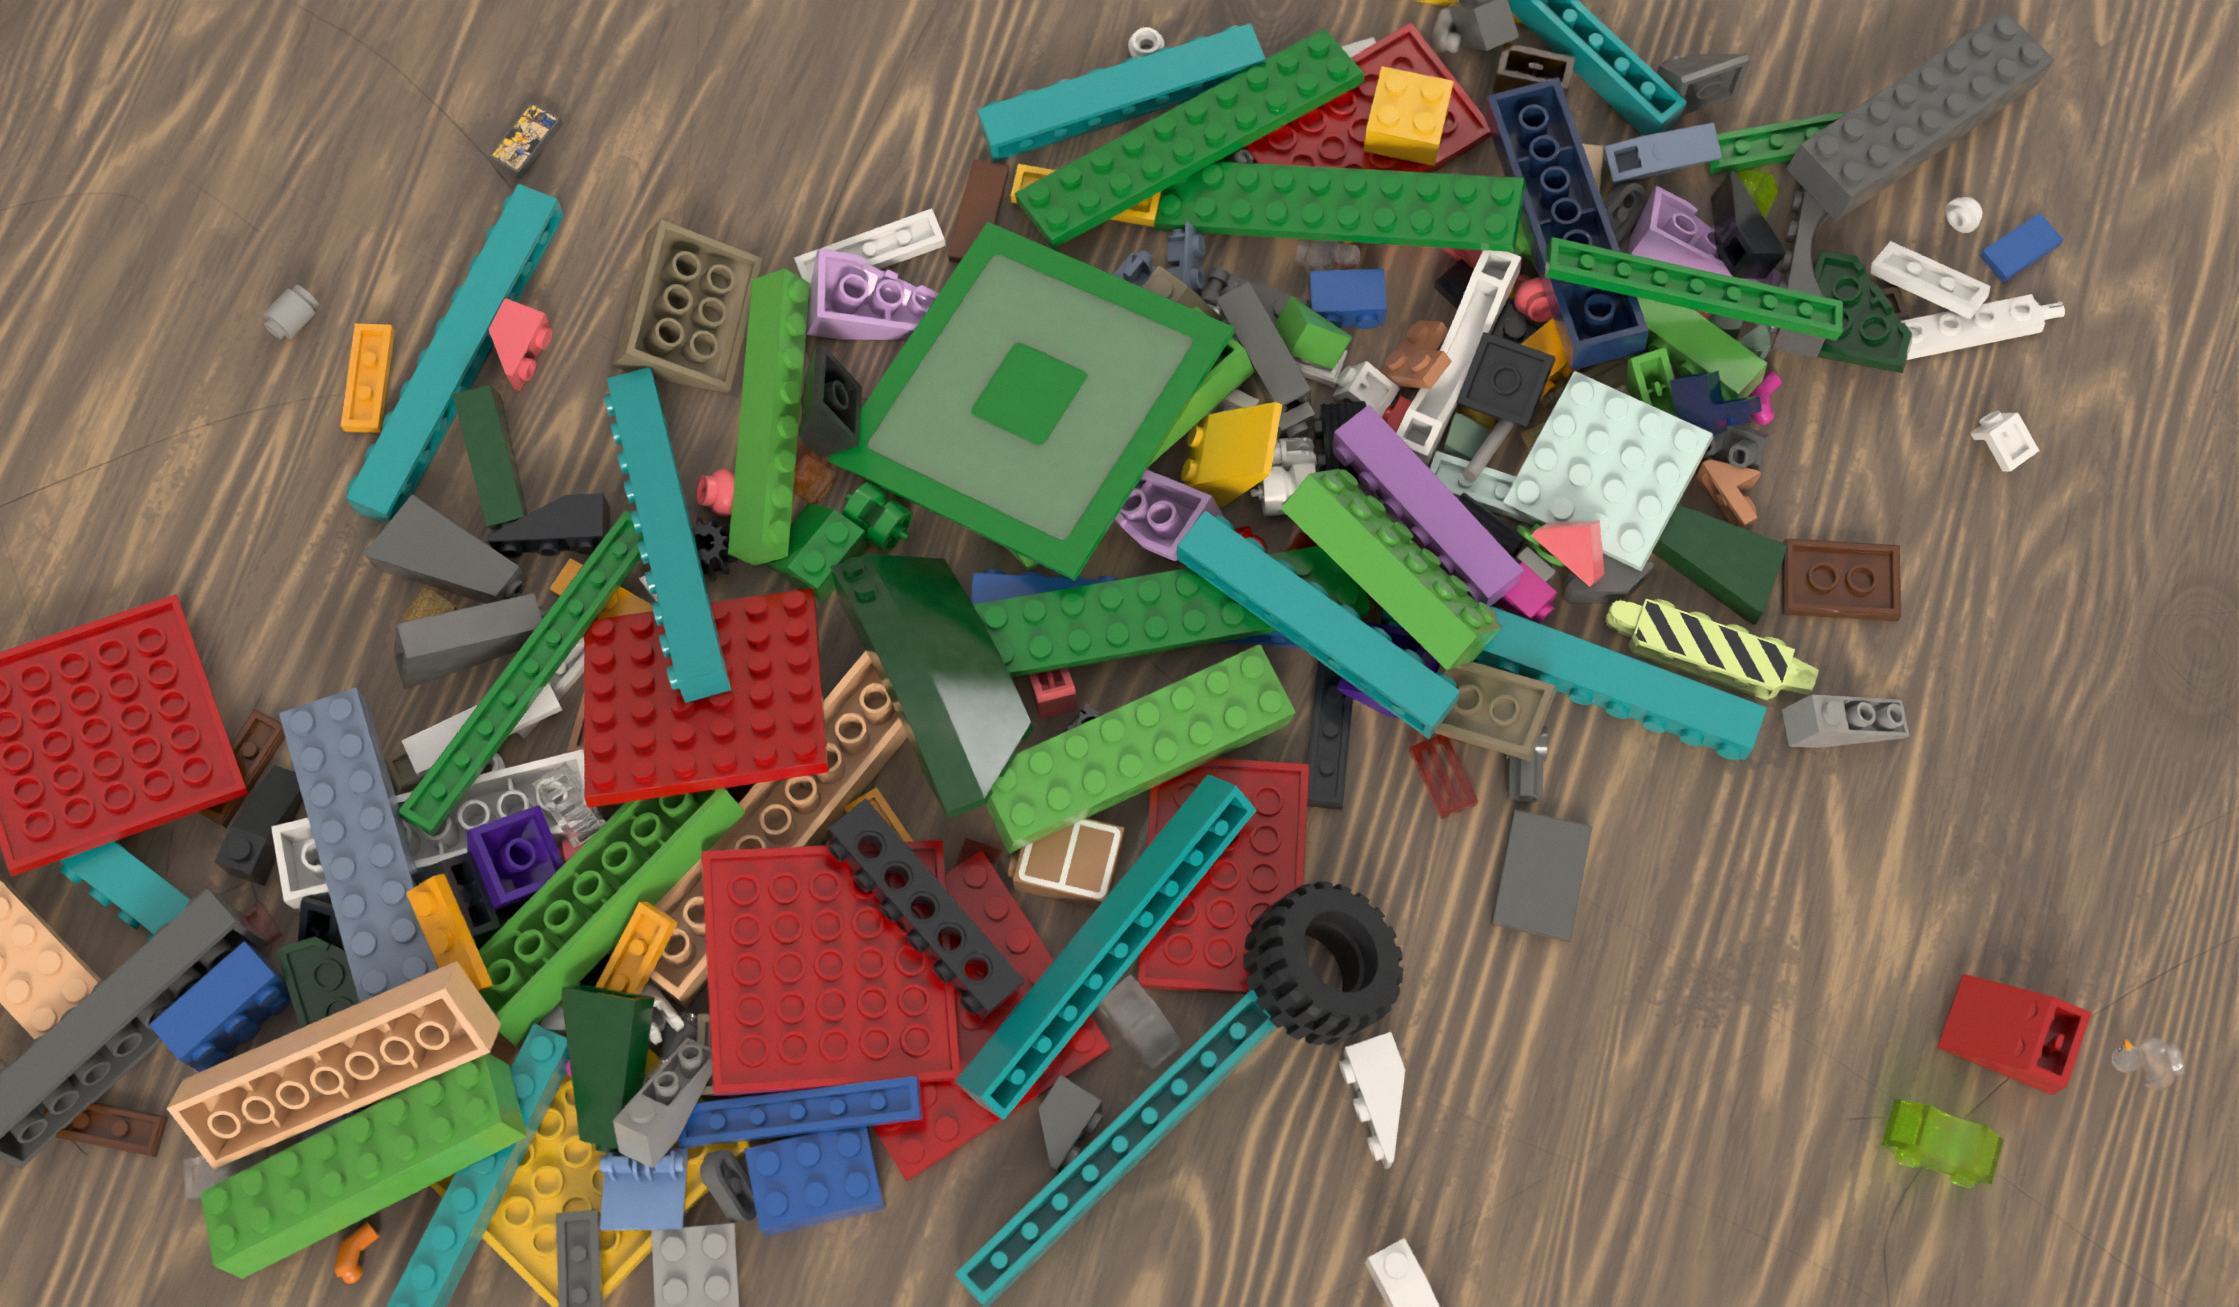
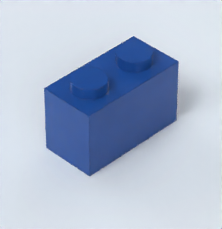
(1349, 297)

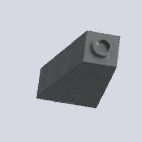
(1271, 360)
(441, 554)
(463, 638)

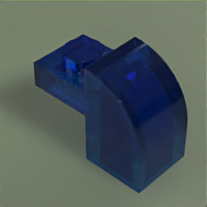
(1701, 403)

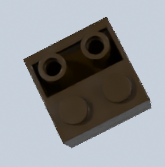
(1527, 66)

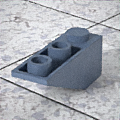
(1662, 153)

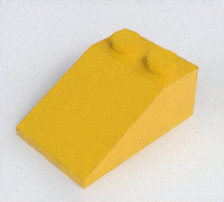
(1232, 451)

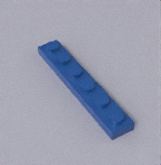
(803, 1112)

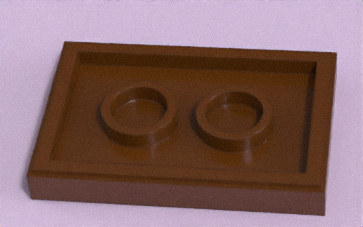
(1841, 580)

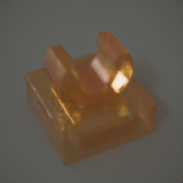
(812, 480)

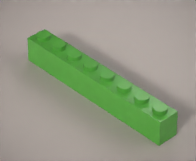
(1691, 342)
(769, 418)

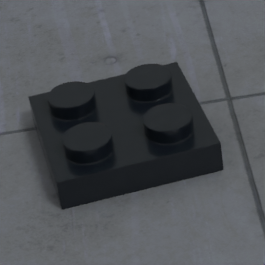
(1506, 380)

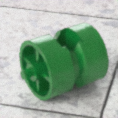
(882, 520)

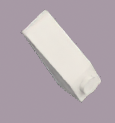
(1400, 1277)

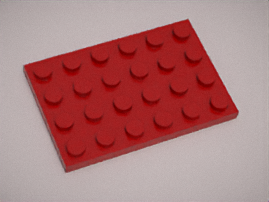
(1337, 130)
(1206, 934)

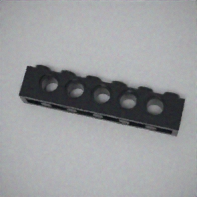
(866, 825)

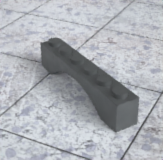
(1799, 270)

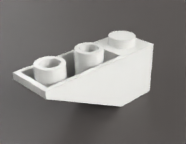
(1378, 1079)

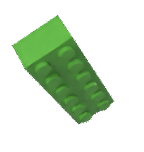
(1392, 567)

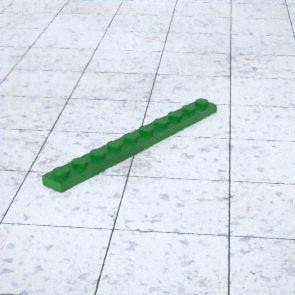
(523, 679)

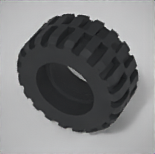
(1292, 989)

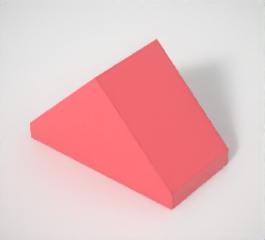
(1576, 546)
(1053, 692)

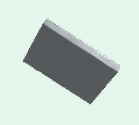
(1542, 875)

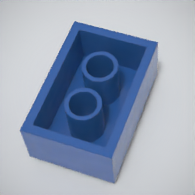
(223, 1009)
(814, 1179)

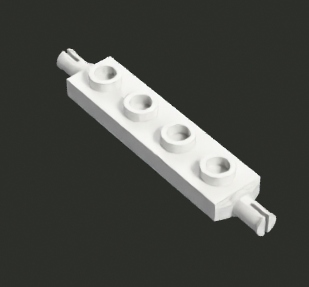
(1989, 324)

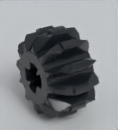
(715, 538)

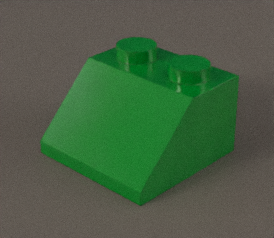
(816, 542)

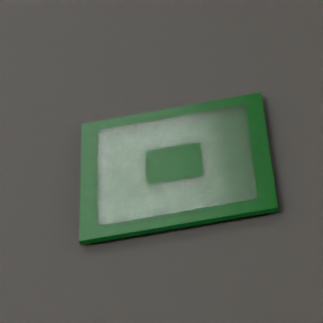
(1033, 398)

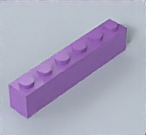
(1425, 506)

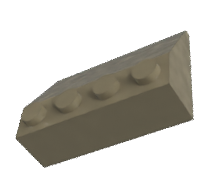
(687, 309)

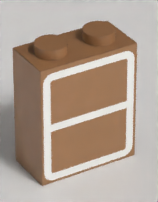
(1071, 864)

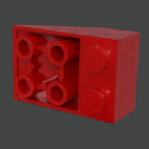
(2015, 1032)

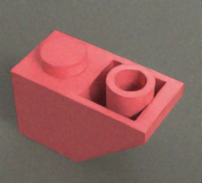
(518, 339)

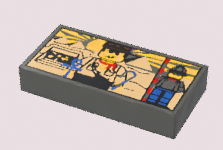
(525, 139)

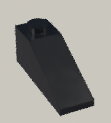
(249, 844)

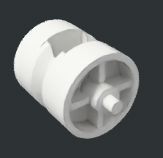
(1280, 486)

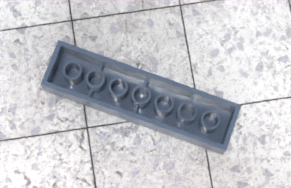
(358, 839)

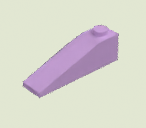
(1675, 235)
(861, 301)
(1163, 512)

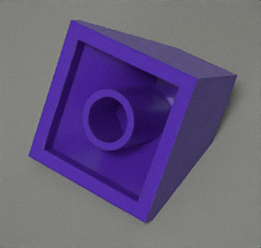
(514, 855)

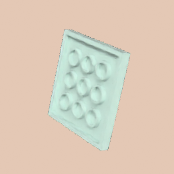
(1611, 464)

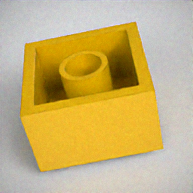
(1408, 116)

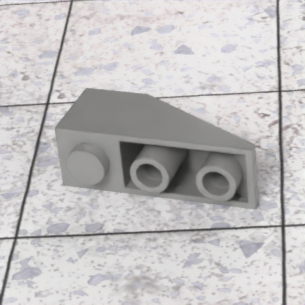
(1843, 720)
(664, 1104)

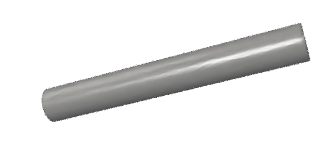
(1487, 450)

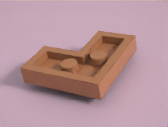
(1416, 359)

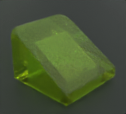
(1760, 187)

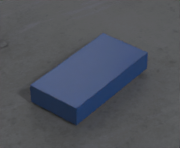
(2021, 247)

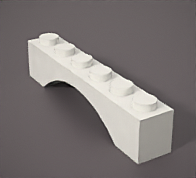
(1477, 314)

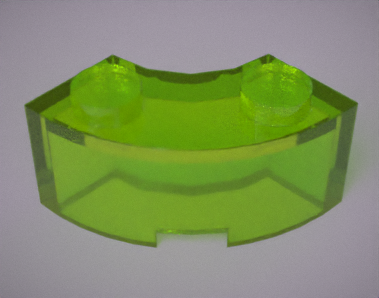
(1942, 1143)

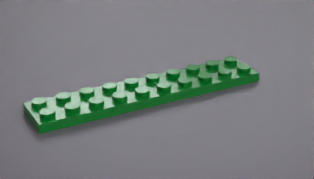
(1188, 138)
(1347, 205)
(1140, 616)

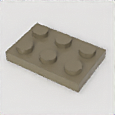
(1497, 709)

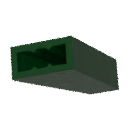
(491, 455)
(1722, 559)
(606, 1055)

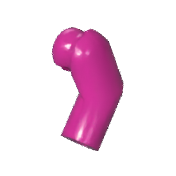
(1769, 384)

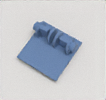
(642, 1195)

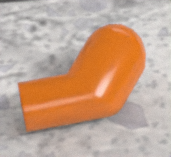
(349, 1250)

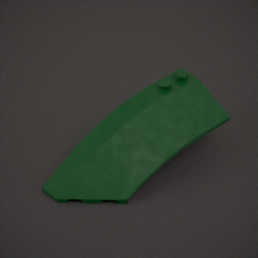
(936, 672)

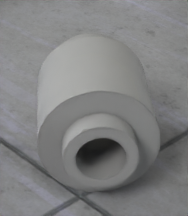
(290, 312)

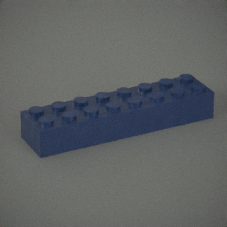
(1562, 201)

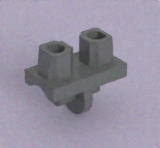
(1739, 447)

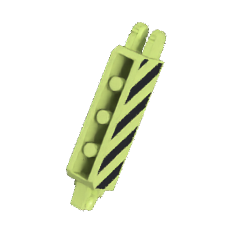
(1710, 649)

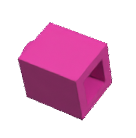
(1530, 598)

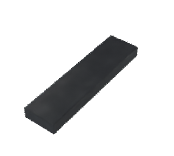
(1328, 741)

